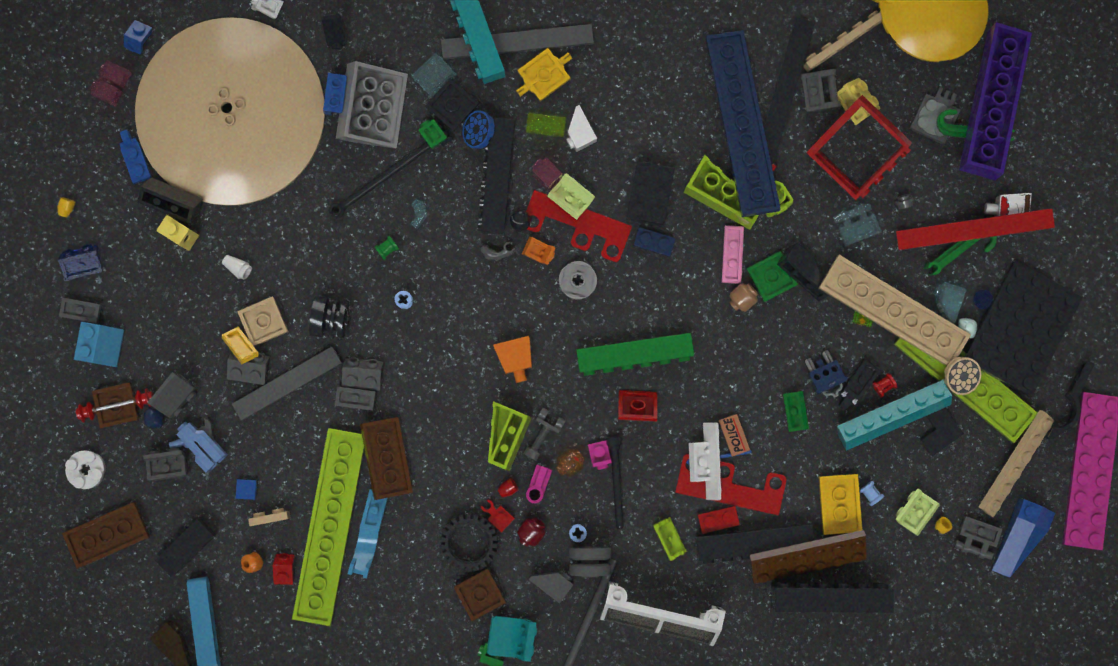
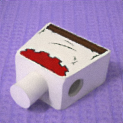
(1009, 204)

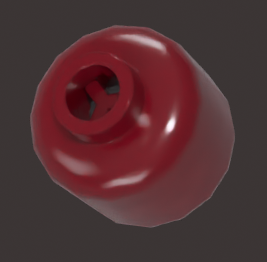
(531, 532)

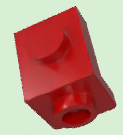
(283, 569)

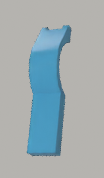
(368, 536)

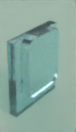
(433, 74)

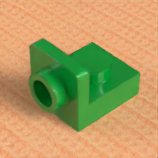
(432, 133)
(488, 659)

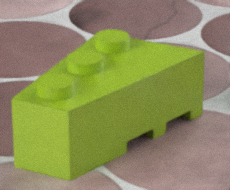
(506, 435)

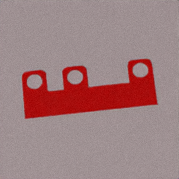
(588, 224)
(764, 500)

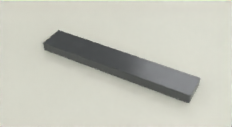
(286, 383)

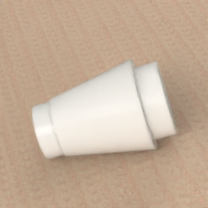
(236, 266)

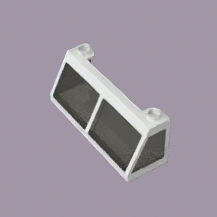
(700, 630)

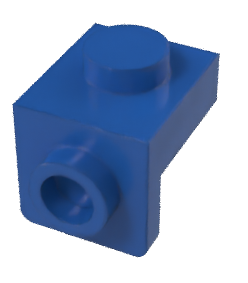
(136, 36)

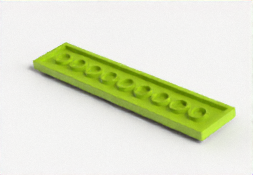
(329, 527)

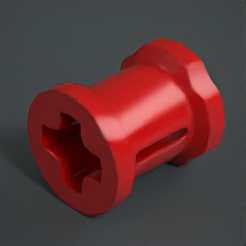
(884, 385)

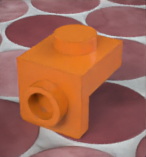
(539, 251)

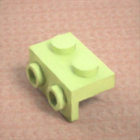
(571, 196)
(917, 512)

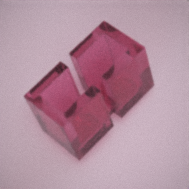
(113, 74)
(546, 174)

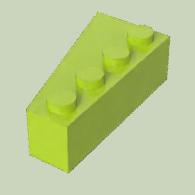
(717, 191)

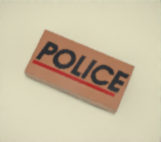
(734, 435)

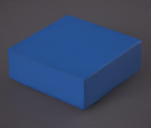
(246, 489)

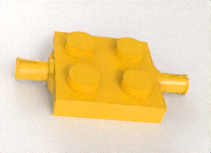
(544, 74)

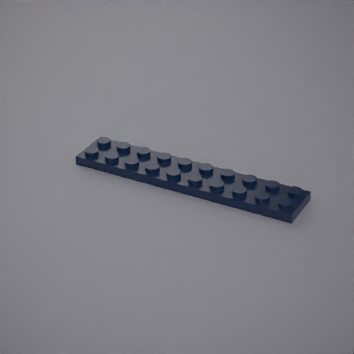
(742, 124)

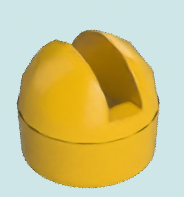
(943, 525)

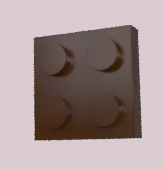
(479, 594)

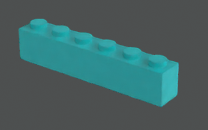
(479, 39)
(894, 415)

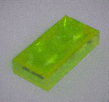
(545, 125)

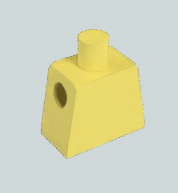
(177, 232)

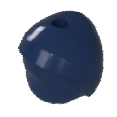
(153, 418)

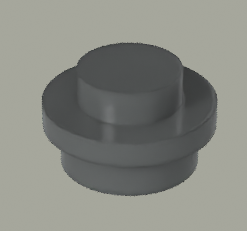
(904, 201)

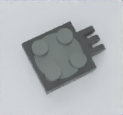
(927, 114)

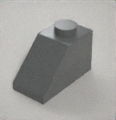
(553, 584)

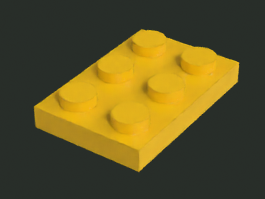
(840, 504)

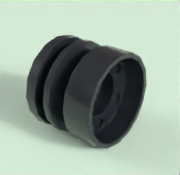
(329, 318)

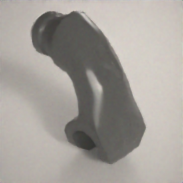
(494, 255)

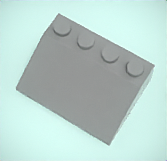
(372, 105)

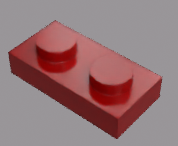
(718, 519)

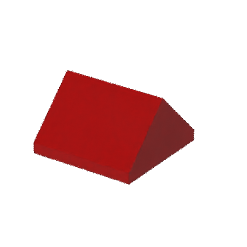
(637, 406)

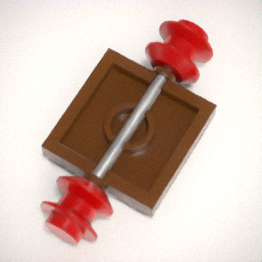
(114, 405)

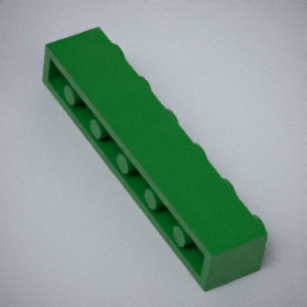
(635, 353)

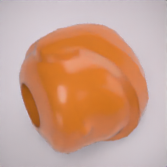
(251, 562)

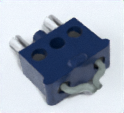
(826, 382)

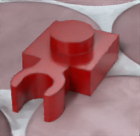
(499, 517)

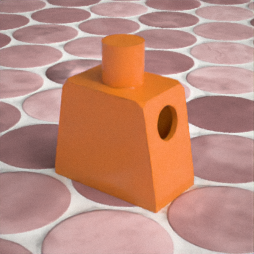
(515, 357)

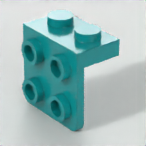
(511, 637)

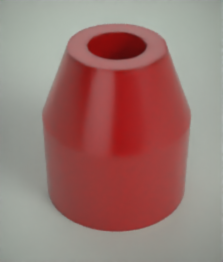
(508, 488)

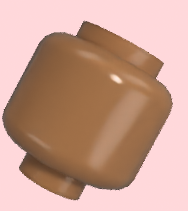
(743, 297)

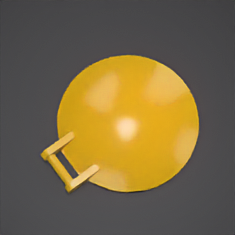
(934, 27)

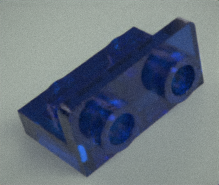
(80, 262)

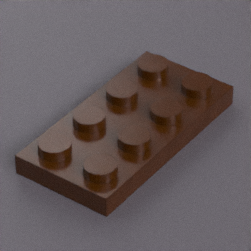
(386, 458)
(106, 535)

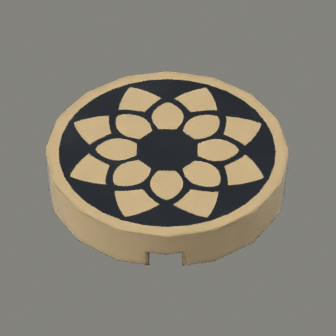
(962, 375)

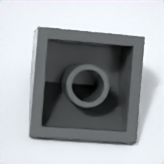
(173, 395)

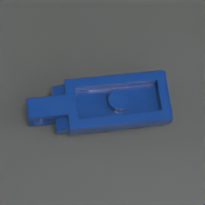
(134, 158)

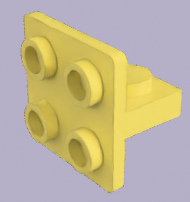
(850, 93)

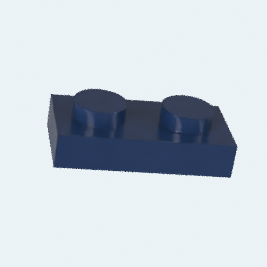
(654, 242)

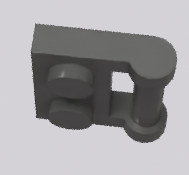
(814, 90)

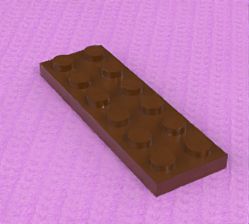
(808, 557)

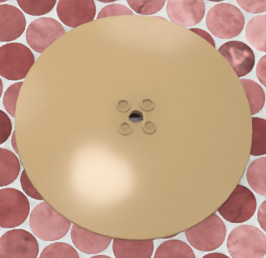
(254, 146)

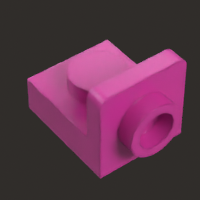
(599, 455)

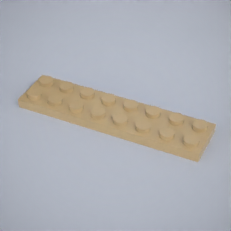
(894, 311)

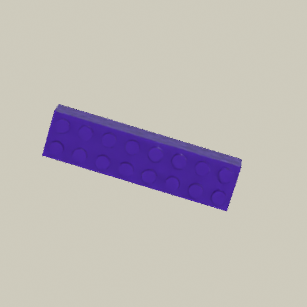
(995, 101)

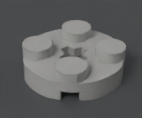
(571, 271)

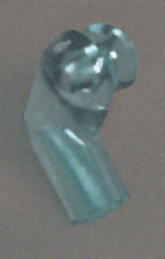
(420, 213)

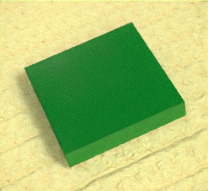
(770, 278)

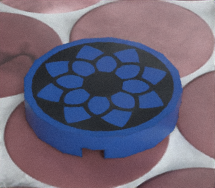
(478, 129)

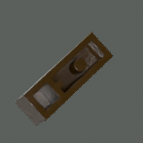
(172, 644)

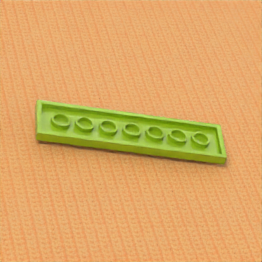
(989, 400)

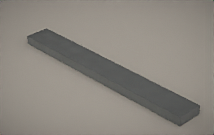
(525, 41)

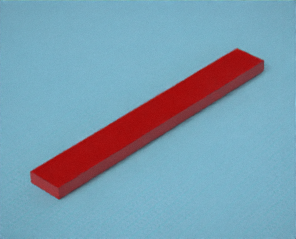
(975, 229)

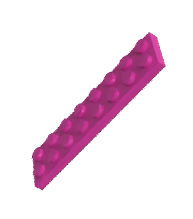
(1091, 471)

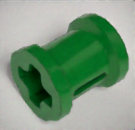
(386, 247)

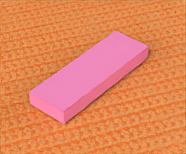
(732, 254)

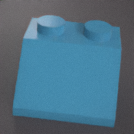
(99, 344)

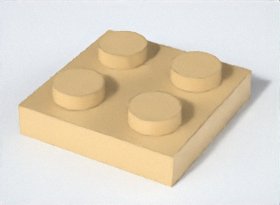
(262, 321)

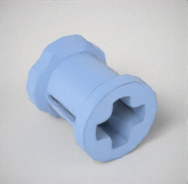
(398, 300)
(871, 493)
(581, 528)

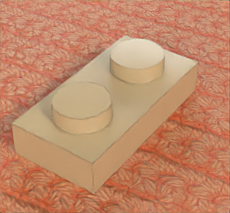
(261, 518)

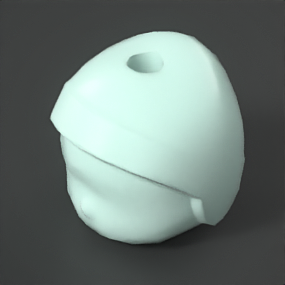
(968, 325)

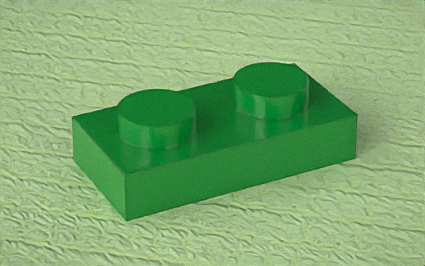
(795, 411)

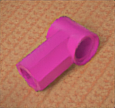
(539, 482)

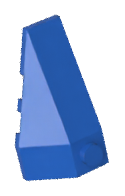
(1024, 532)

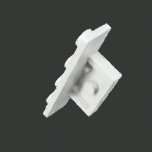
(705, 461)

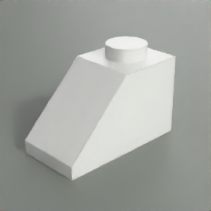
(580, 131)

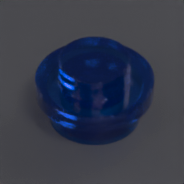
(983, 299)

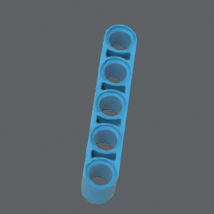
(203, 622)

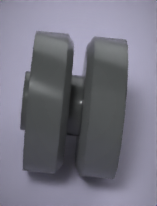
(590, 562)

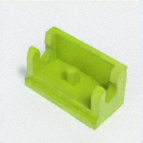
(669, 538)

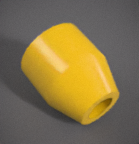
(65, 206)

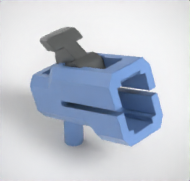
(201, 443)

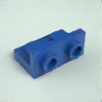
(334, 93)

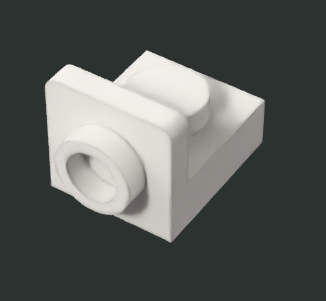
(268, 7)

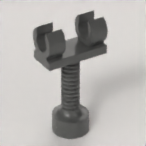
(532, 452)

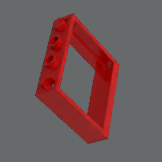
(815, 153)

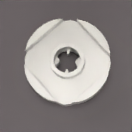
(95, 474)

